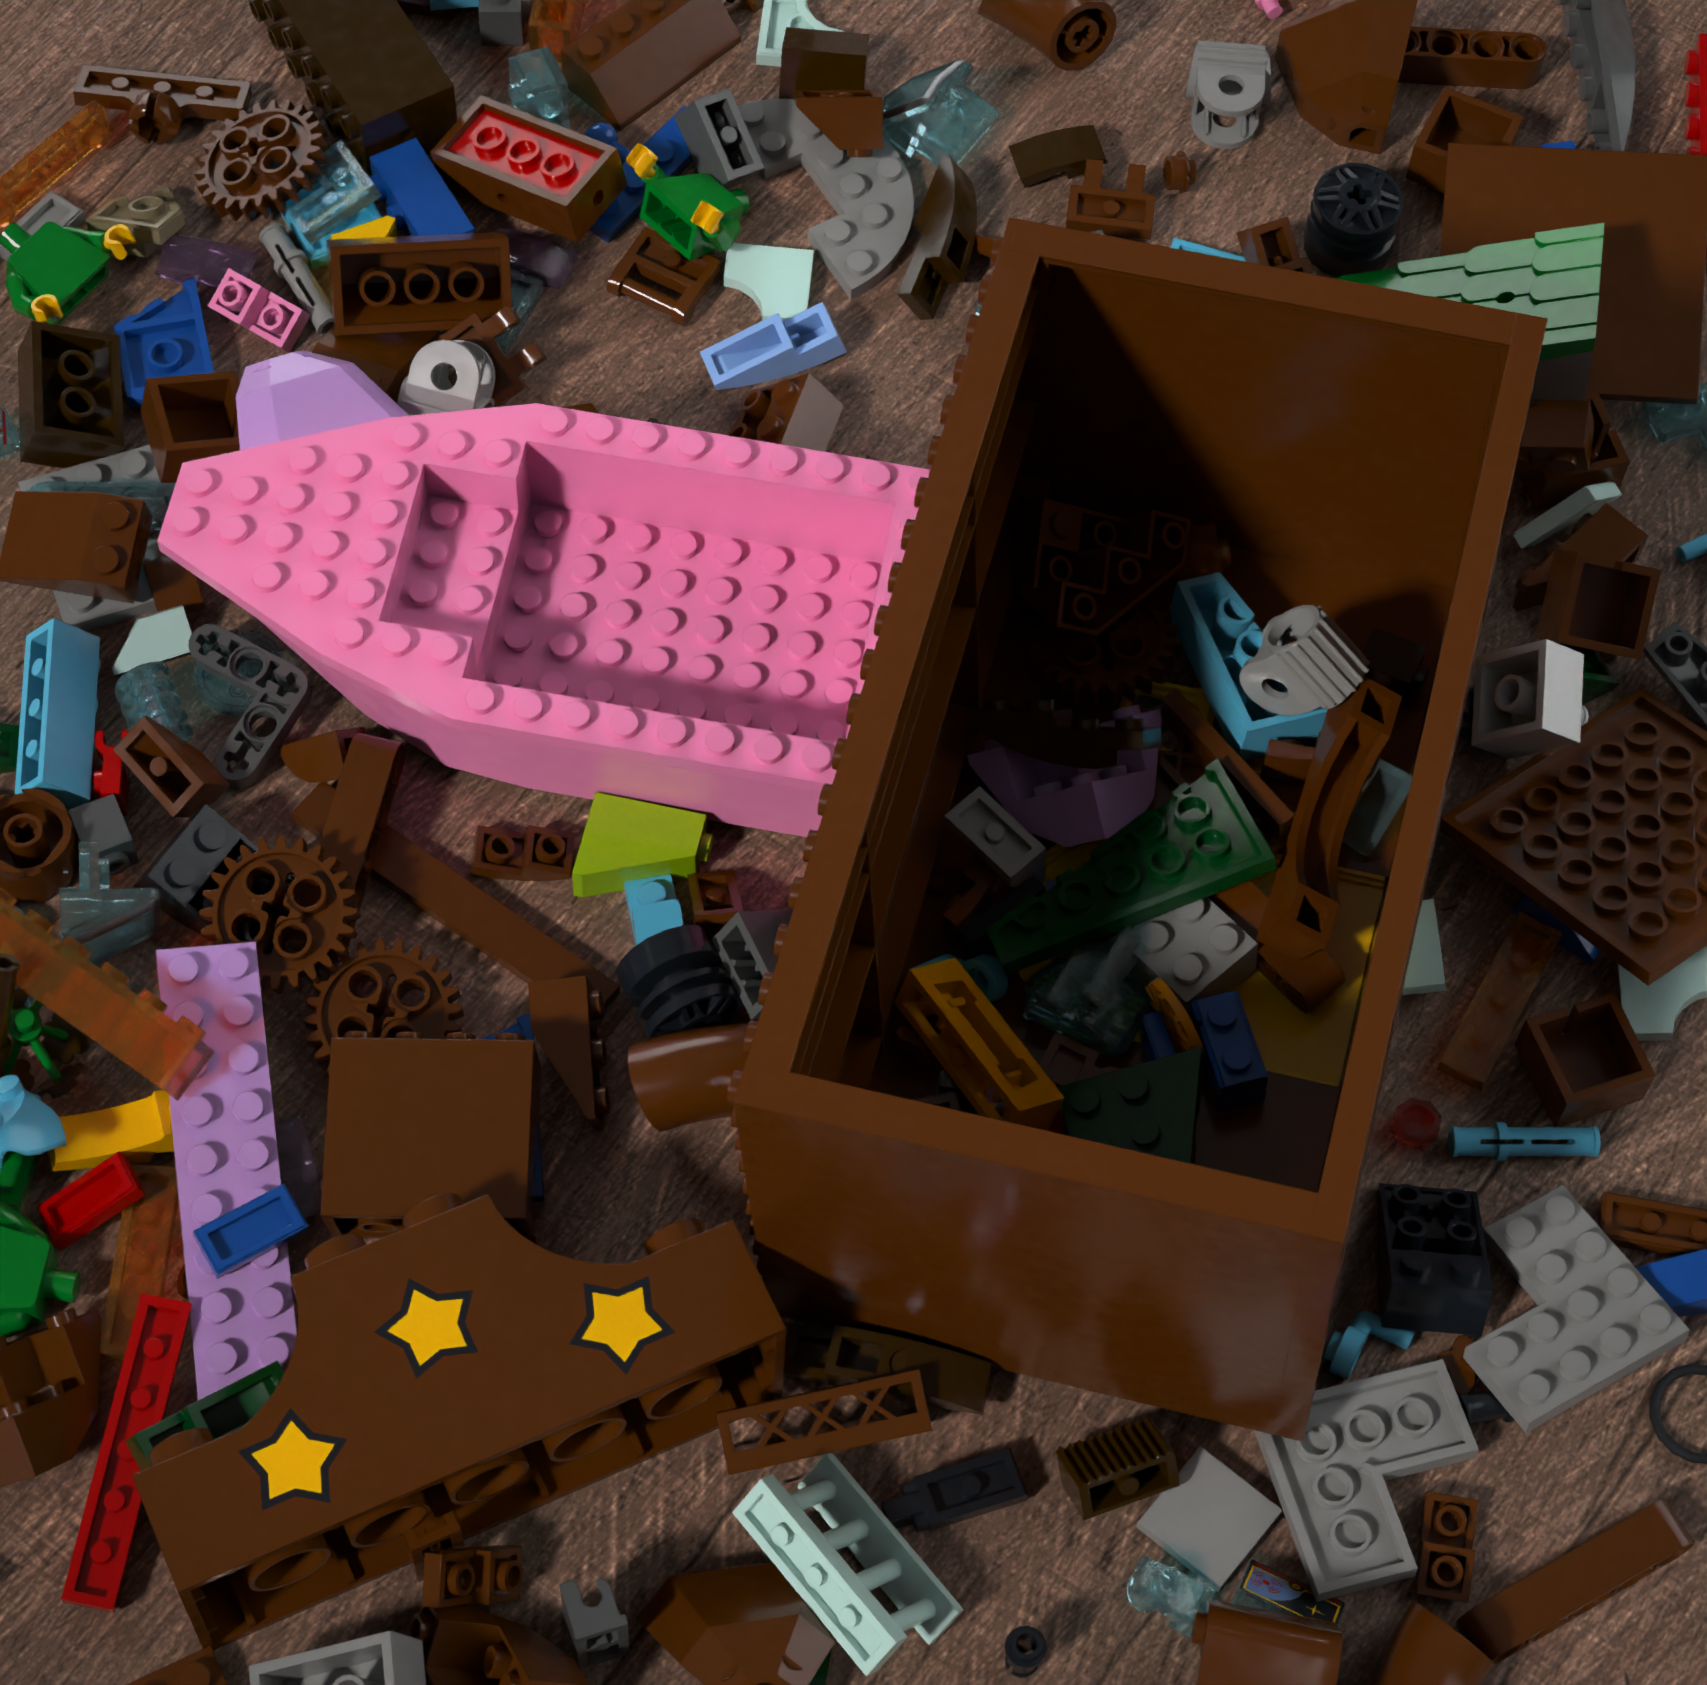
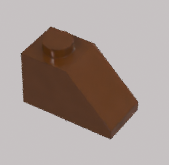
(170, 768)

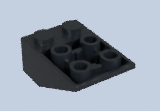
(186, 869)
(1432, 1260)

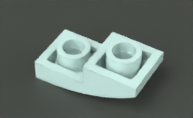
(1425, 964)

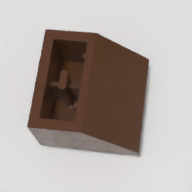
(790, 414)

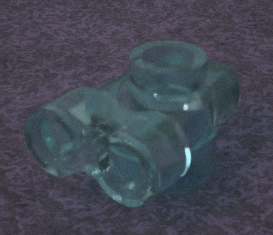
(1169, 1592)

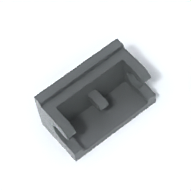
(594, 1631)

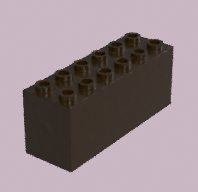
(363, 71)

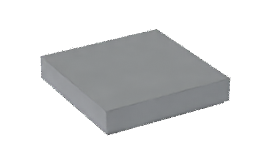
(1209, 1518)

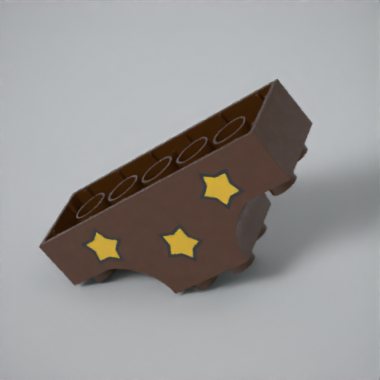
(458, 1381)

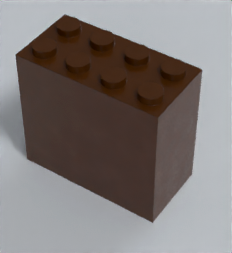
(429, 1122)

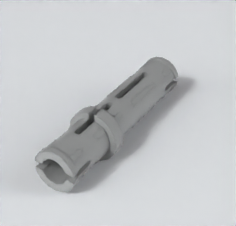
(293, 266)

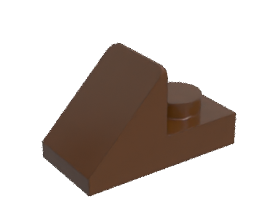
(714, 899)

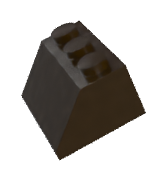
(69, 395)

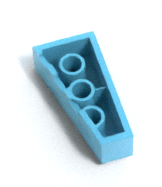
(1218, 641)

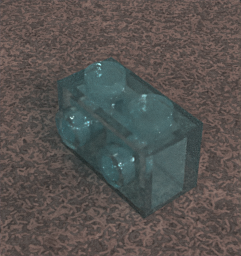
(539, 86)

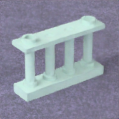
(825, 1579)

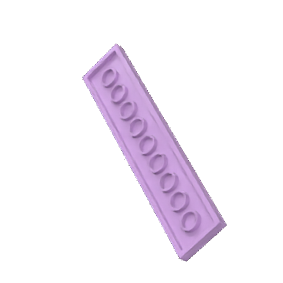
(226, 1159)

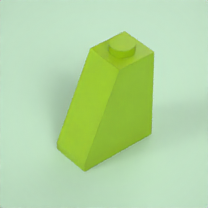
(637, 841)

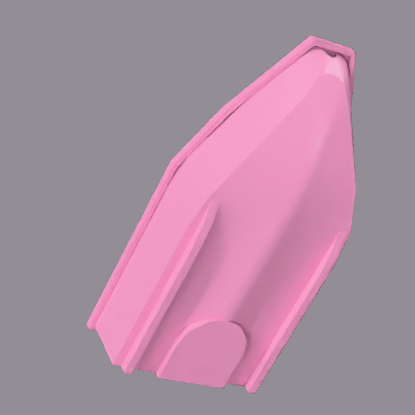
(569, 594)

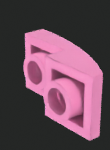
(259, 310)

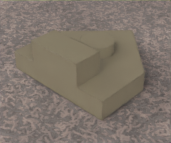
(149, 219)

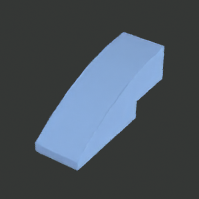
(774, 349)

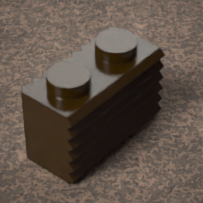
(1117, 1468)

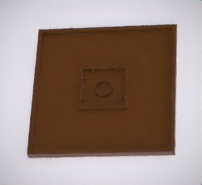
(1650, 251)

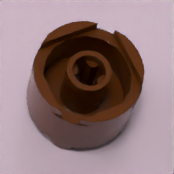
(36, 845)

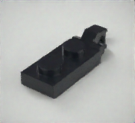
(958, 1492)

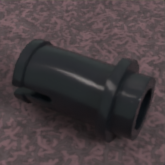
(1483, 1407)
(1024, 1639)

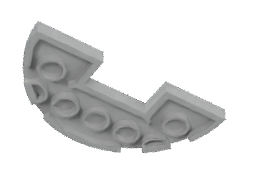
(866, 192)

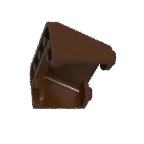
(1264, 1647)

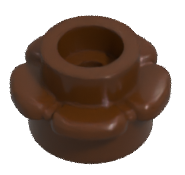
(1179, 172)

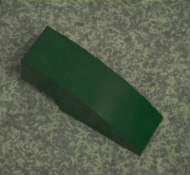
(219, 1412)

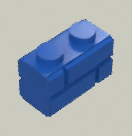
(1230, 1049)

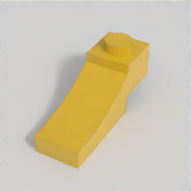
(132, 1128)

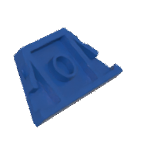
(163, 342)

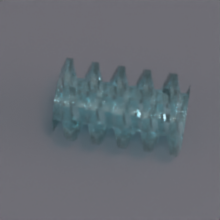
(151, 693)

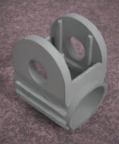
(1229, 83)
(428, 387)
(1315, 669)

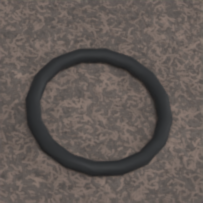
(1654, 1411)

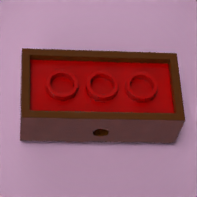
(529, 168)

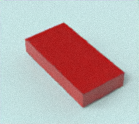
(90, 1200)

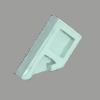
(155, 639)

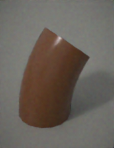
(1062, 30)
(686, 1074)
(1429, 1653)

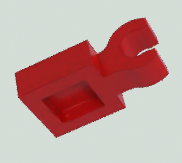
(114, 773)

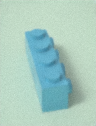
(58, 712)

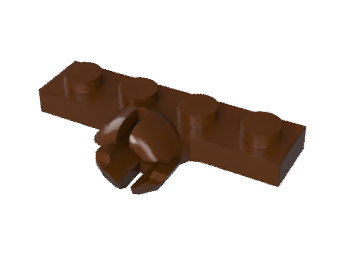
(161, 99)

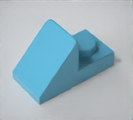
(652, 906)

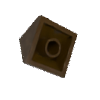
(822, 61)

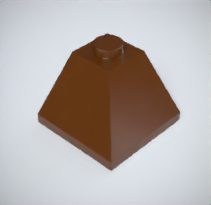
(845, 117)

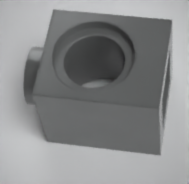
(104, 823)

